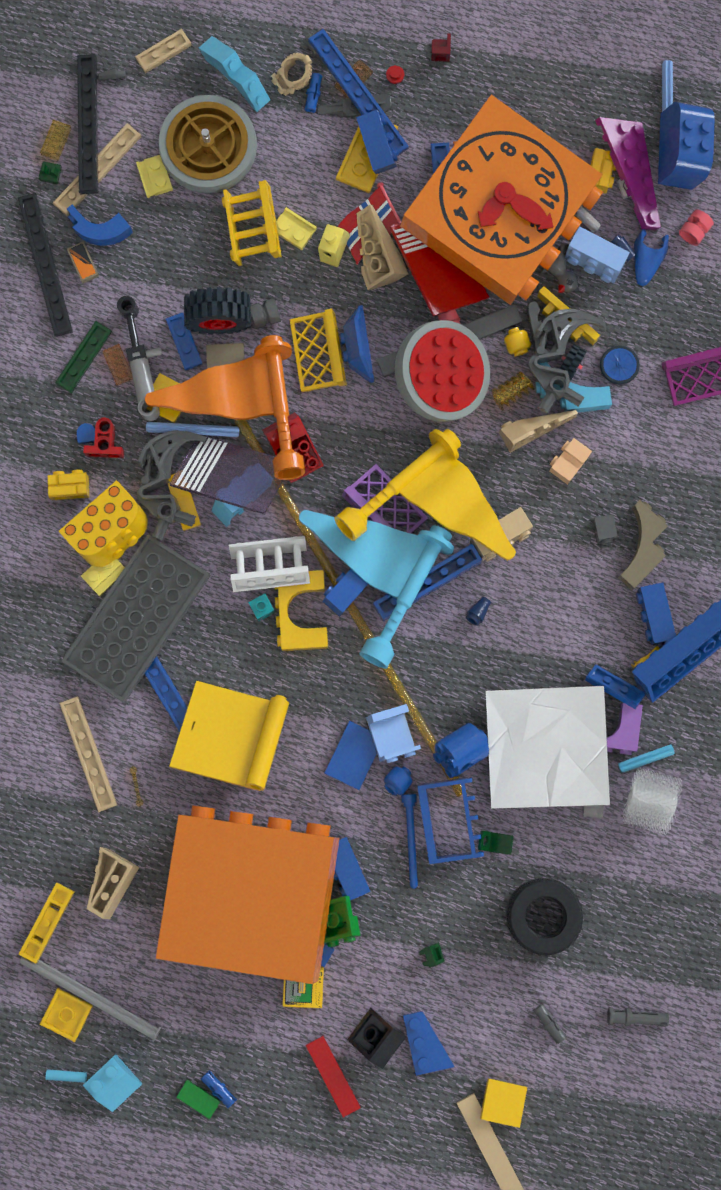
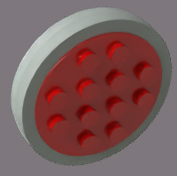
(442, 371)

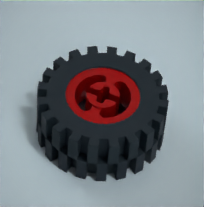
(217, 311)

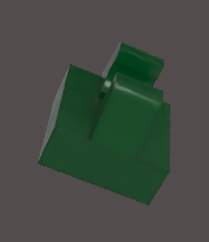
(50, 172)
(433, 955)

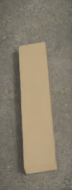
(107, 160)
(88, 754)
(489, 1144)

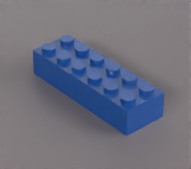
(680, 654)

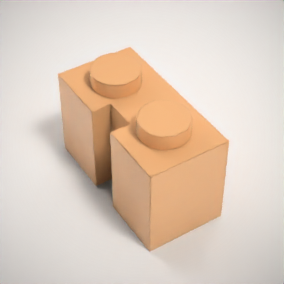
(570, 461)

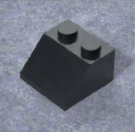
(376, 1038)

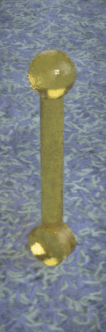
(139, 802)

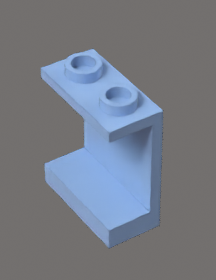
(391, 734)

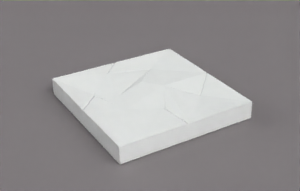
(547, 747)

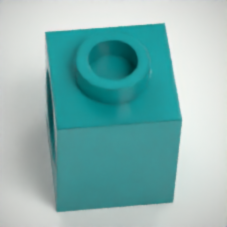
(261, 607)

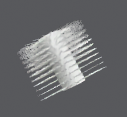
(651, 802)

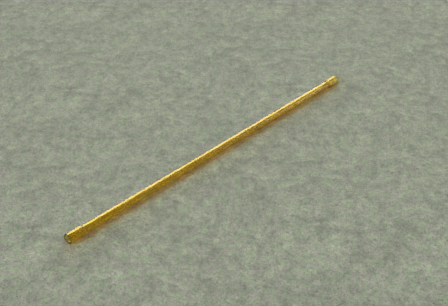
(246, 431)

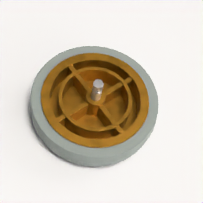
(207, 144)

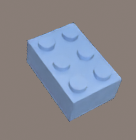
(596, 255)

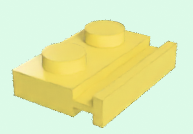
(154, 176)
(294, 228)
(102, 578)

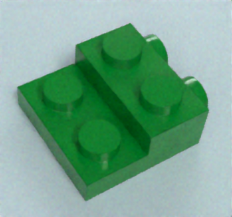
(341, 923)

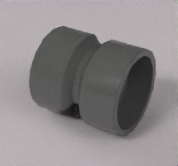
(265, 313)

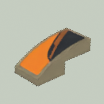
(83, 262)

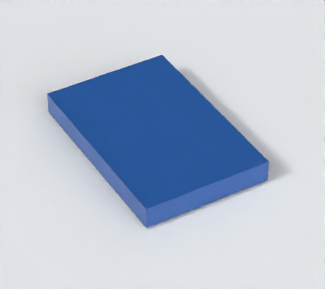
(352, 756)

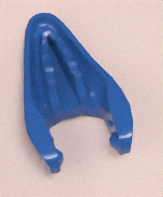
(648, 259)

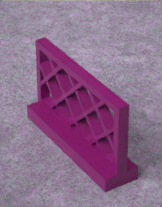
(687, 362)

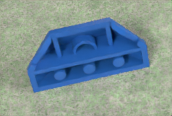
(357, 345)

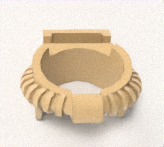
(281, 78)

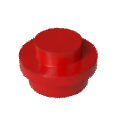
(395, 74)

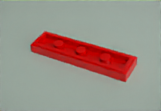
(333, 1076)

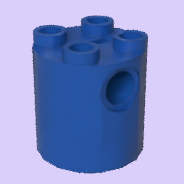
(461, 749)

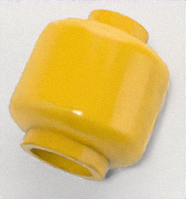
(517, 342)

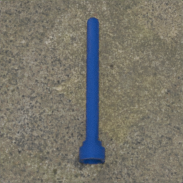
(409, 801)

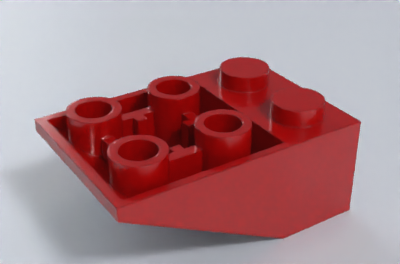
(300, 443)

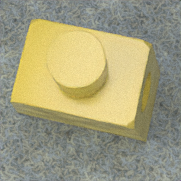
(333, 242)

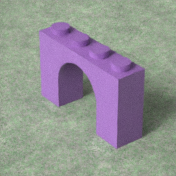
(627, 731)

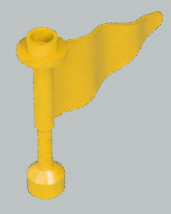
(442, 490)

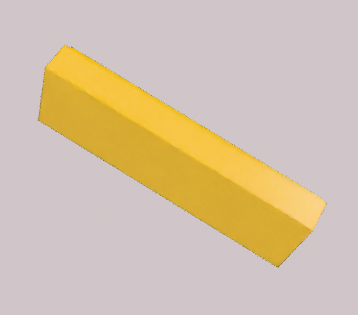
(186, 504)

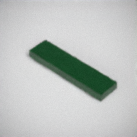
(83, 357)

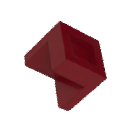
(441, 49)

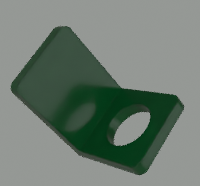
(496, 842)

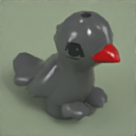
(566, 279)

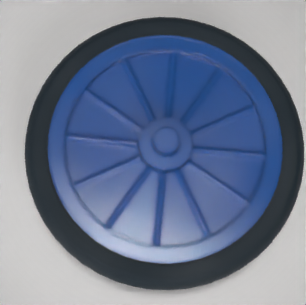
(619, 365)

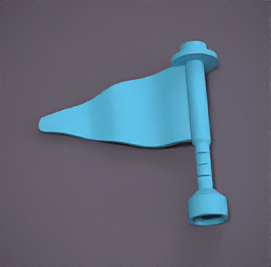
(387, 561)

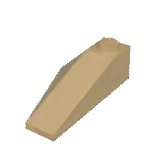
(380, 255)
(526, 430)

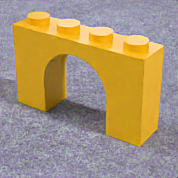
(292, 636)

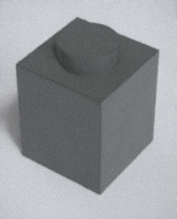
(605, 529)

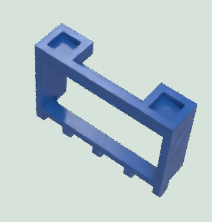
(427, 823)

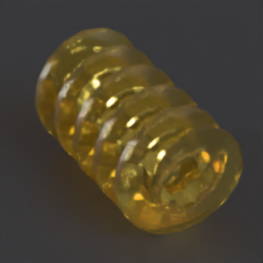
(511, 389)

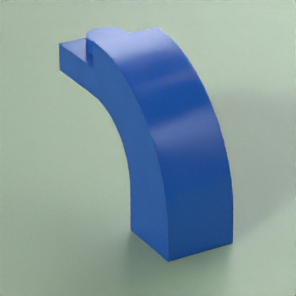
(99, 234)

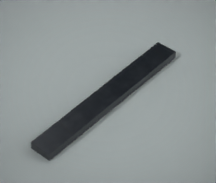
(87, 124)
(45, 265)

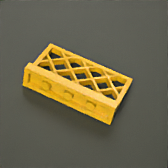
(334, 350)

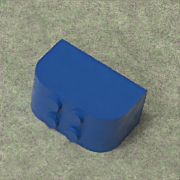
(685, 145)

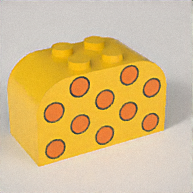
(106, 526)

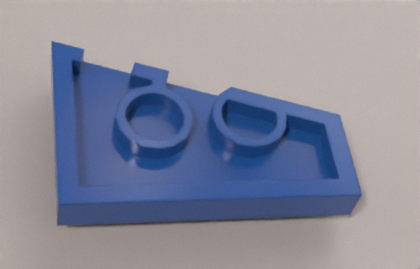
(425, 1046)

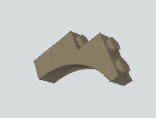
(647, 554)

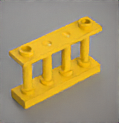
(269, 228)

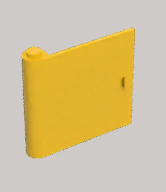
(230, 736)

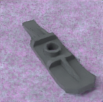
(344, 109)

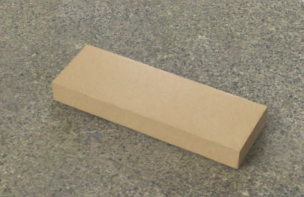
(163, 51)

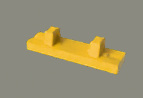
(555, 304)
(46, 923)

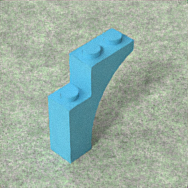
(230, 65)
(594, 397)

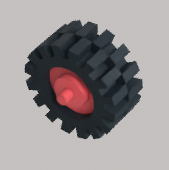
(573, 360)

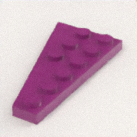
(633, 166)

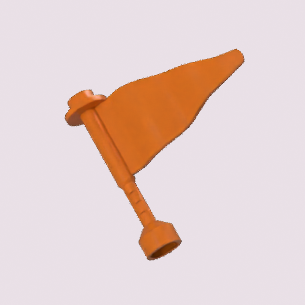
(242, 393)

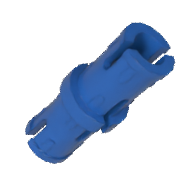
(313, 92)
(218, 1089)

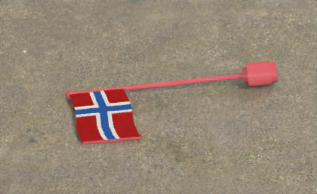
(389, 217)

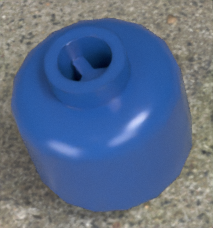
(398, 780)

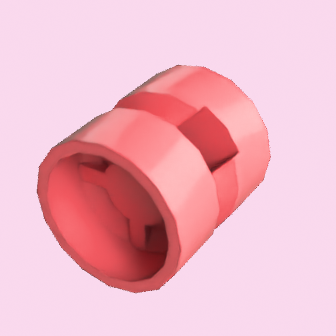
(697, 225)

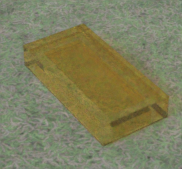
(55, 140)

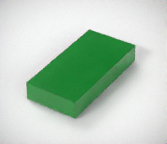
(198, 1099)

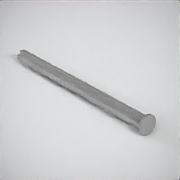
(93, 998)

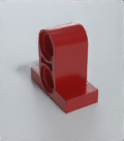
(104, 437)

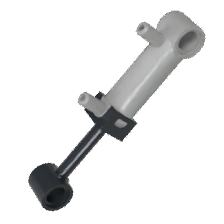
(138, 359)

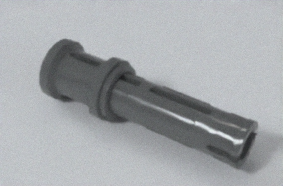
(630, 1017)

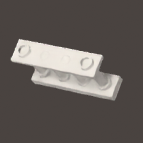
(269, 578)

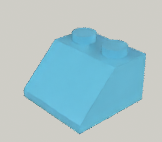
(112, 1084)

